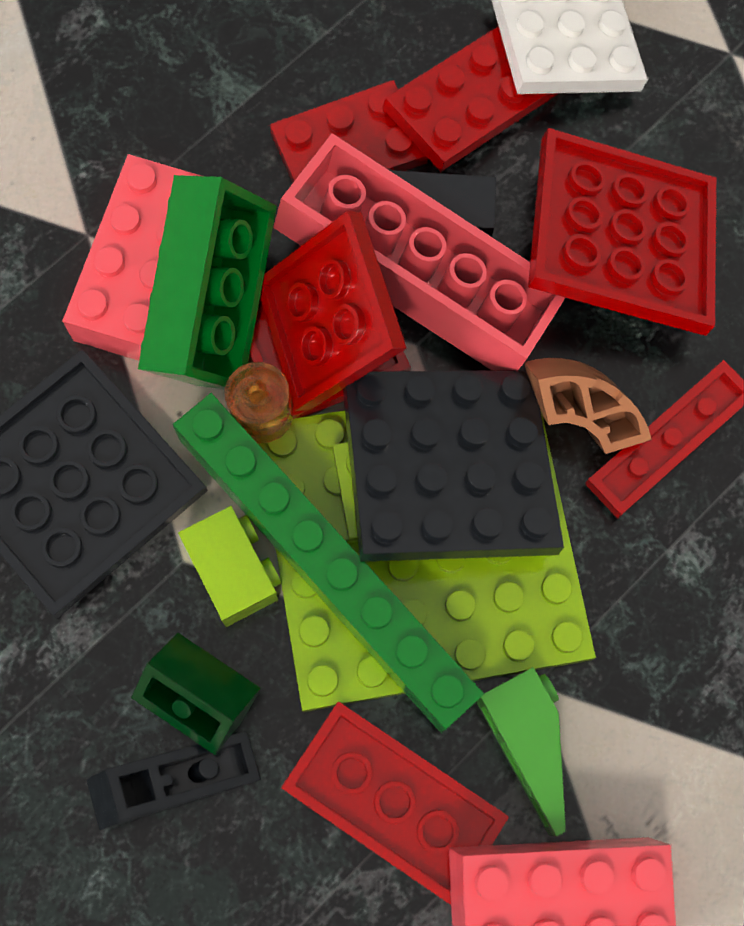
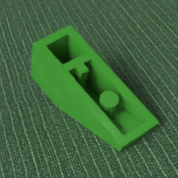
(529, 734)

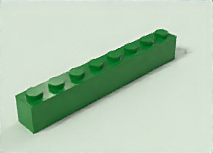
(327, 563)

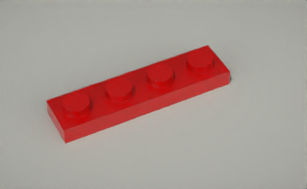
(673, 438)

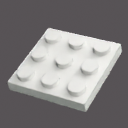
(570, 46)

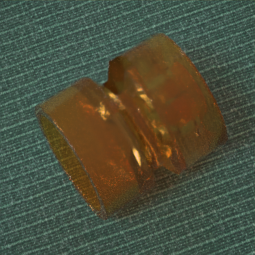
(263, 412)

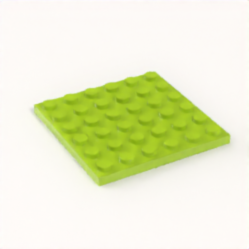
(483, 611)

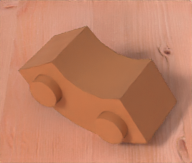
(587, 398)

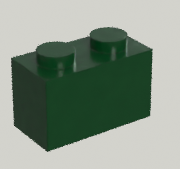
(195, 693)

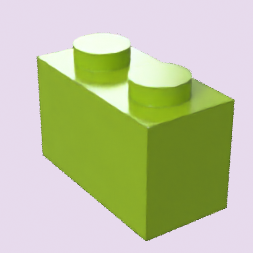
(229, 565)

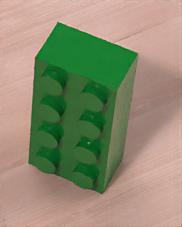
(207, 281)

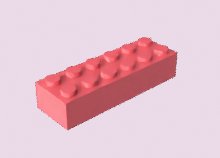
(429, 257)

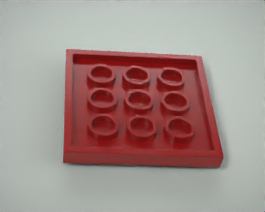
(624, 233)

